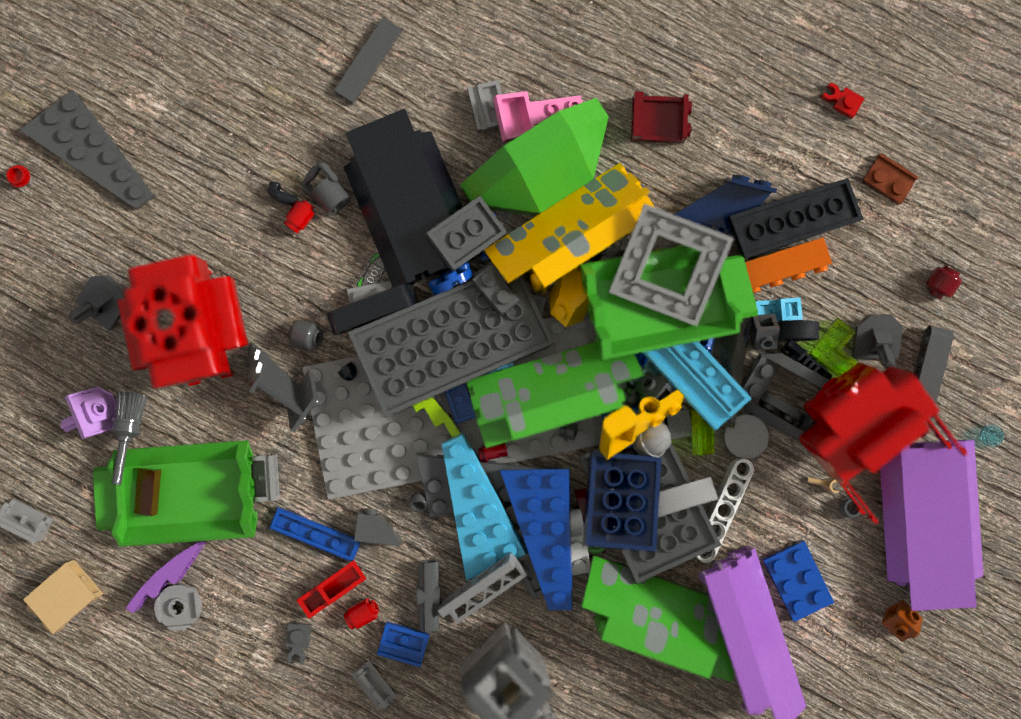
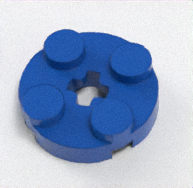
(450, 278)

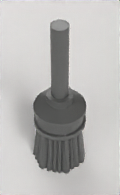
(126, 426)

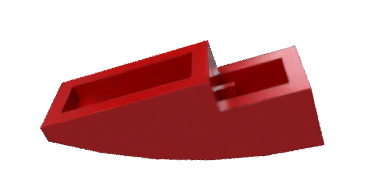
(331, 589)

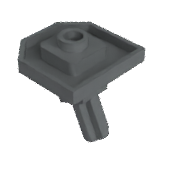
(99, 301)
(878, 338)

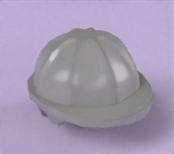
(653, 441)

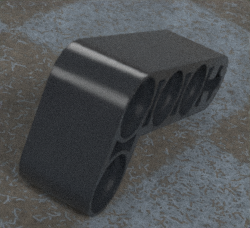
(371, 308)

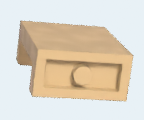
(62, 596)

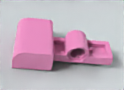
(519, 115)

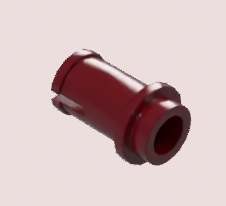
(492, 452)

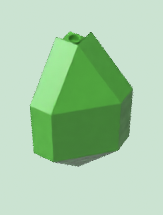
(542, 162)

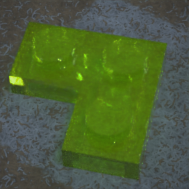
(829, 348)

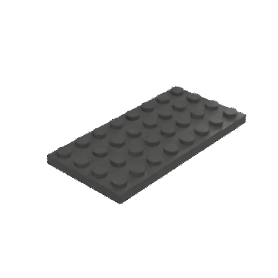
(446, 343)

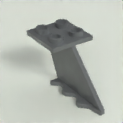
(274, 381)

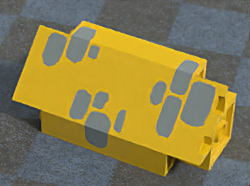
(571, 229)

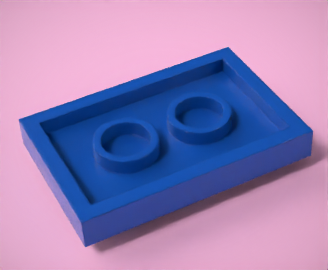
(798, 580)

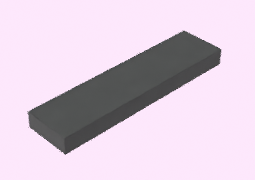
(368, 60)

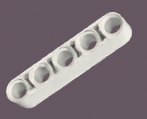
(732, 501)

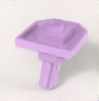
(90, 411)

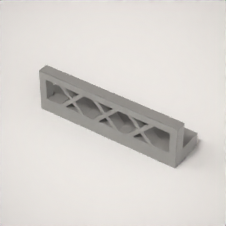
(480, 584)

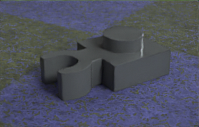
(298, 638)

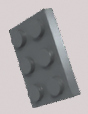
(466, 233)

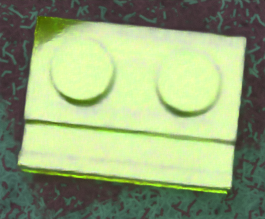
(701, 435)

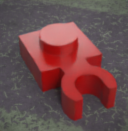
(846, 102)

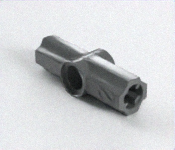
(428, 595)

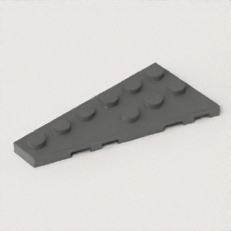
(436, 482)

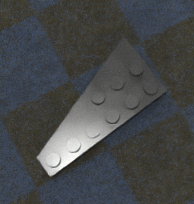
(80, 140)

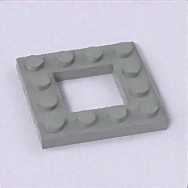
(685, 307)

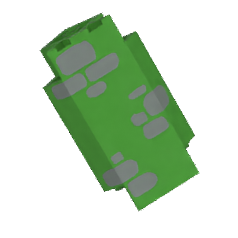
(549, 392)
(657, 619)

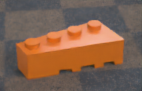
(788, 263)

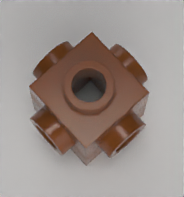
(902, 621)

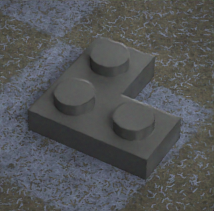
(494, 289)

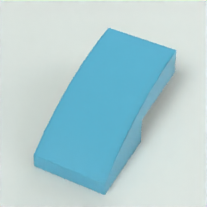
(783, 309)

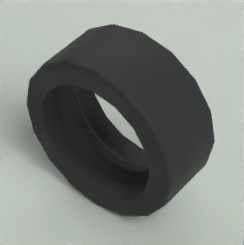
(798, 330)

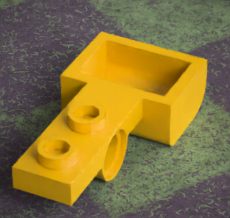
(623, 425)

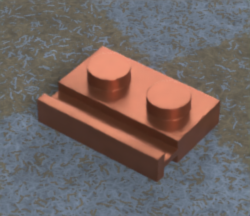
(889, 179)

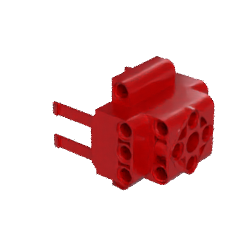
(203, 328)
(867, 421)

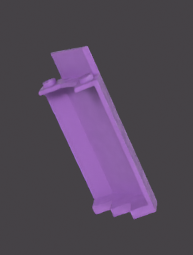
(933, 524)
(753, 635)

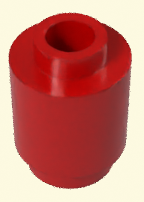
(299, 216)
(361, 613)

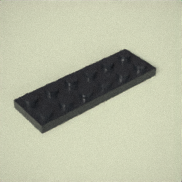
(794, 218)

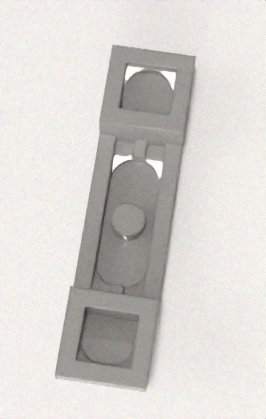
(686, 496)

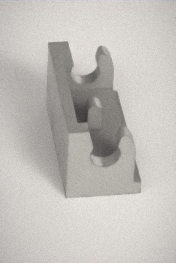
(266, 477)
(24, 521)

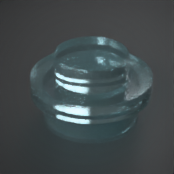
(992, 435)

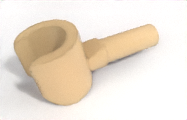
(825, 483)

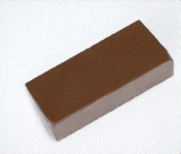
(147, 491)

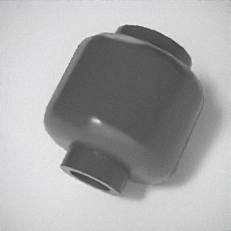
(305, 335)

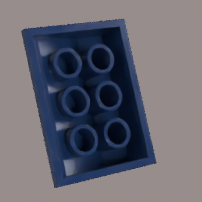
(622, 502)

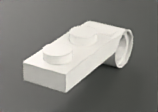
(580, 554)

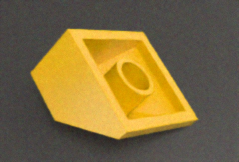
(568, 299)

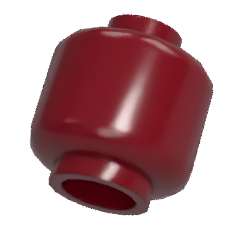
(944, 282)

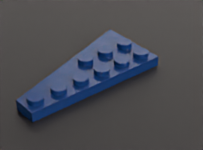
(544, 517)

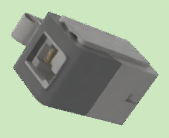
(507, 678)

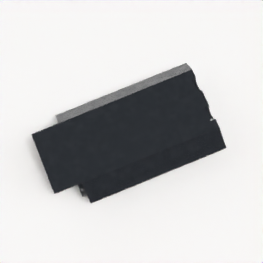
(401, 194)

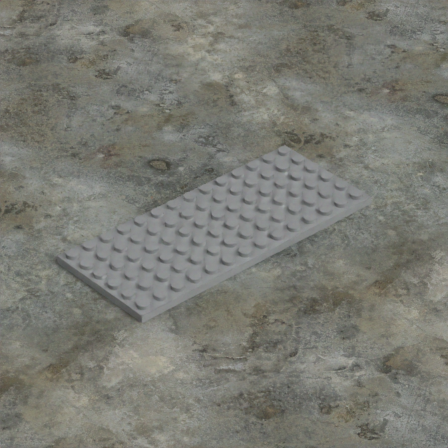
(372, 452)

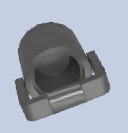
(329, 192)

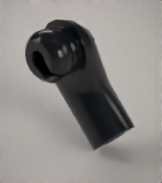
(279, 196)

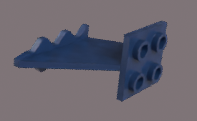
(729, 199)

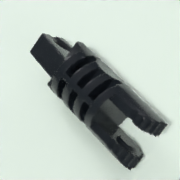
(800, 355)

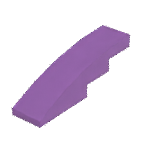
(170, 572)

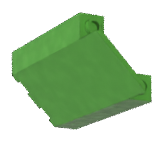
(631, 328)
(201, 494)

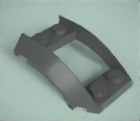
(760, 377)

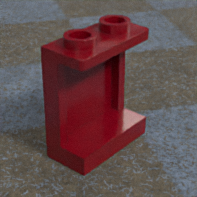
(660, 118)

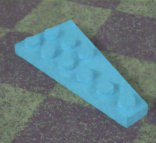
(480, 518)

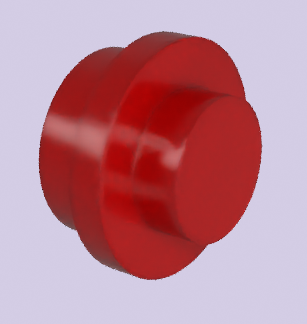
(18, 176)

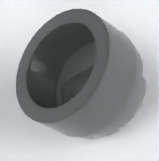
(418, 507)

